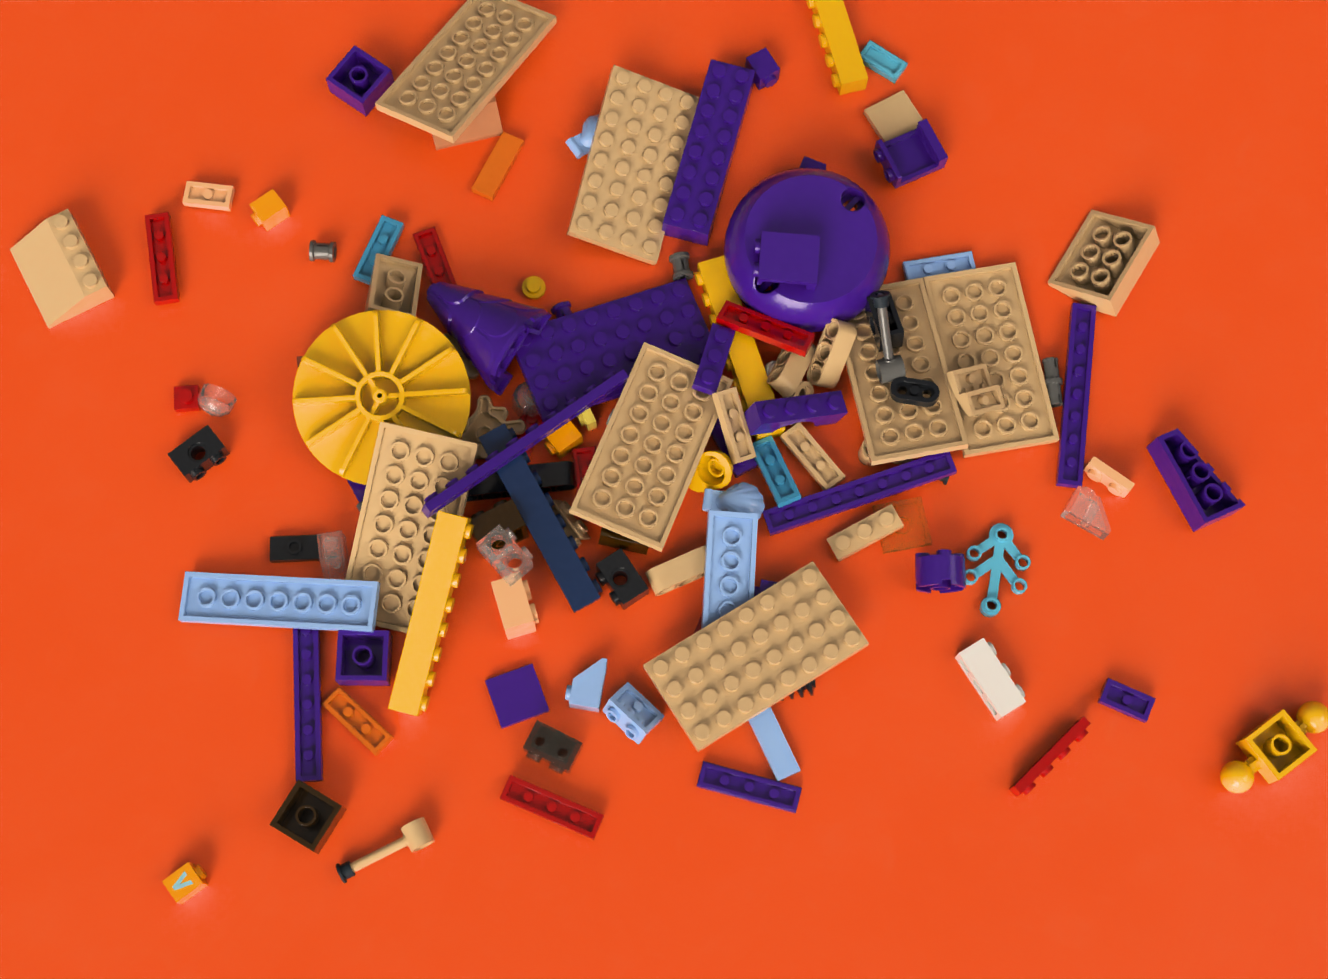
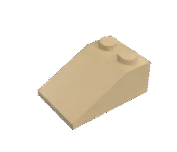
(394, 285)

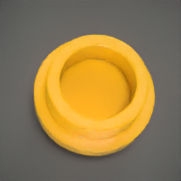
(533, 287)

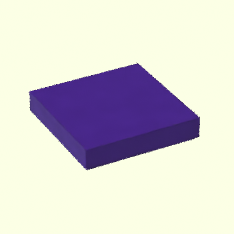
(517, 696)

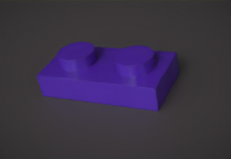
(1126, 700)

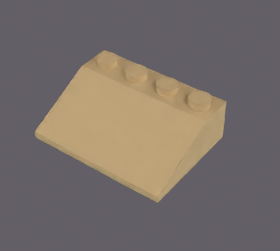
(1105, 261)
(60, 269)

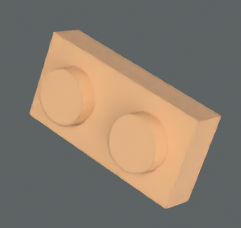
(208, 195)
(1101, 472)

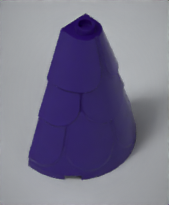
(486, 327)

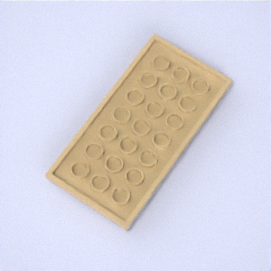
(465, 65)
(632, 165)
(987, 321)
(898, 429)
(648, 449)
(391, 527)
(755, 656)

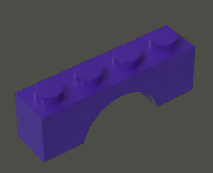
(776, 413)

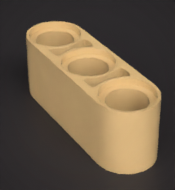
(831, 353)
(789, 371)
(677, 571)

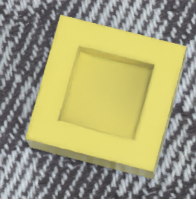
(587, 419)

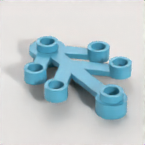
(997, 566)

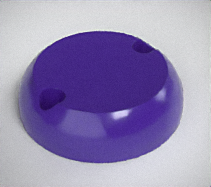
(851, 253)

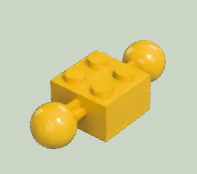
(1275, 747)

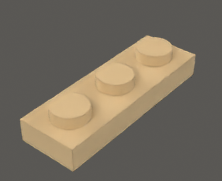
(734, 425)
(812, 457)
(865, 532)

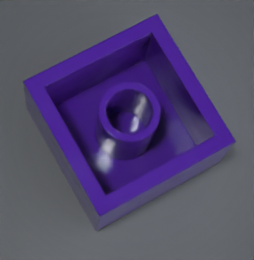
(360, 80)
(364, 658)

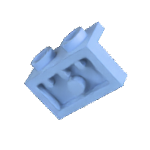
(632, 713)

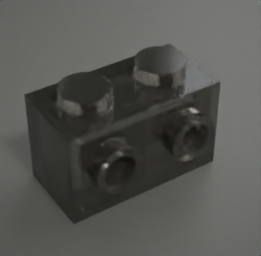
(552, 747)

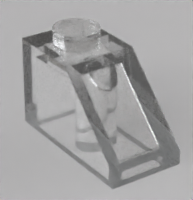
(1087, 512)
(333, 554)

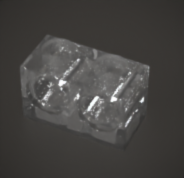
(500, 558)

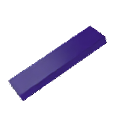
(749, 787)

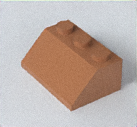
(484, 126)

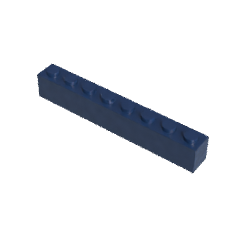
(543, 523)

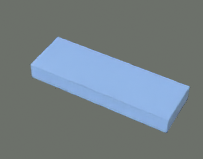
(938, 265)
(774, 745)

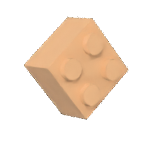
(513, 605)

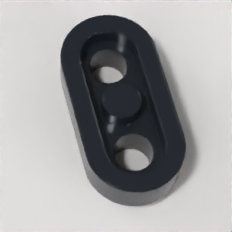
(914, 390)

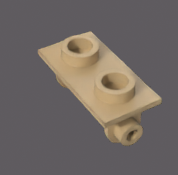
(573, 526)

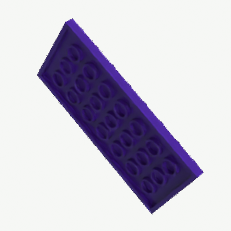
(608, 338)

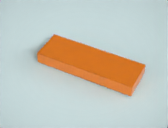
(497, 166)
(357, 721)

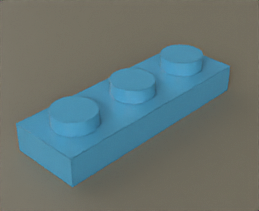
(382, 242)
(775, 472)

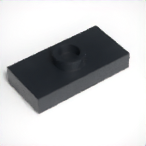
(294, 548)

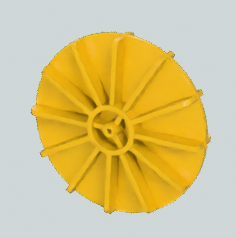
(372, 372)

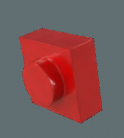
(186, 398)

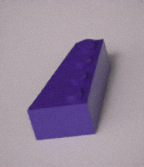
(1192, 481)

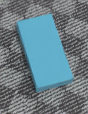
(883, 61)

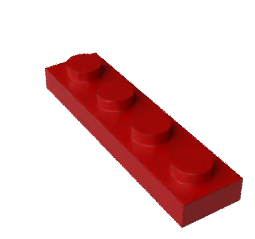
(162, 258)
(765, 328)
(1059, 749)
(551, 807)

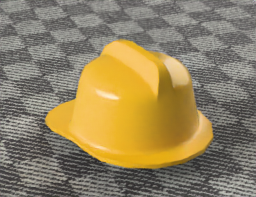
(712, 471)

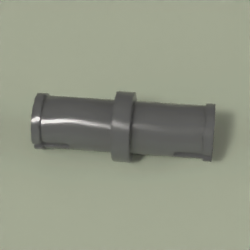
(1053, 381)

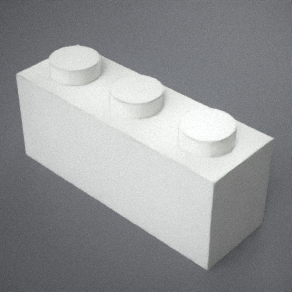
(991, 678)

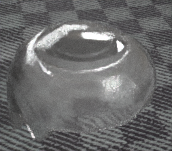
(216, 400)
(523, 402)

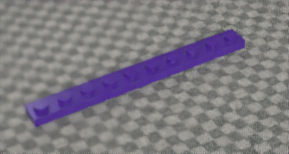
(517, 446)

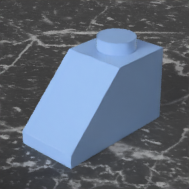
(588, 687)

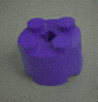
(940, 572)

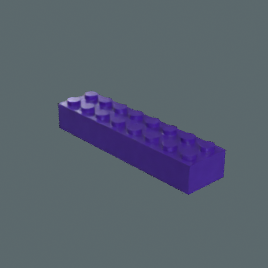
(708, 152)

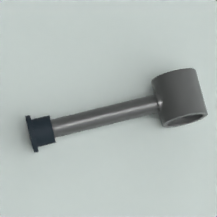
(889, 366)

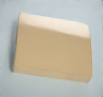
(974, 390)

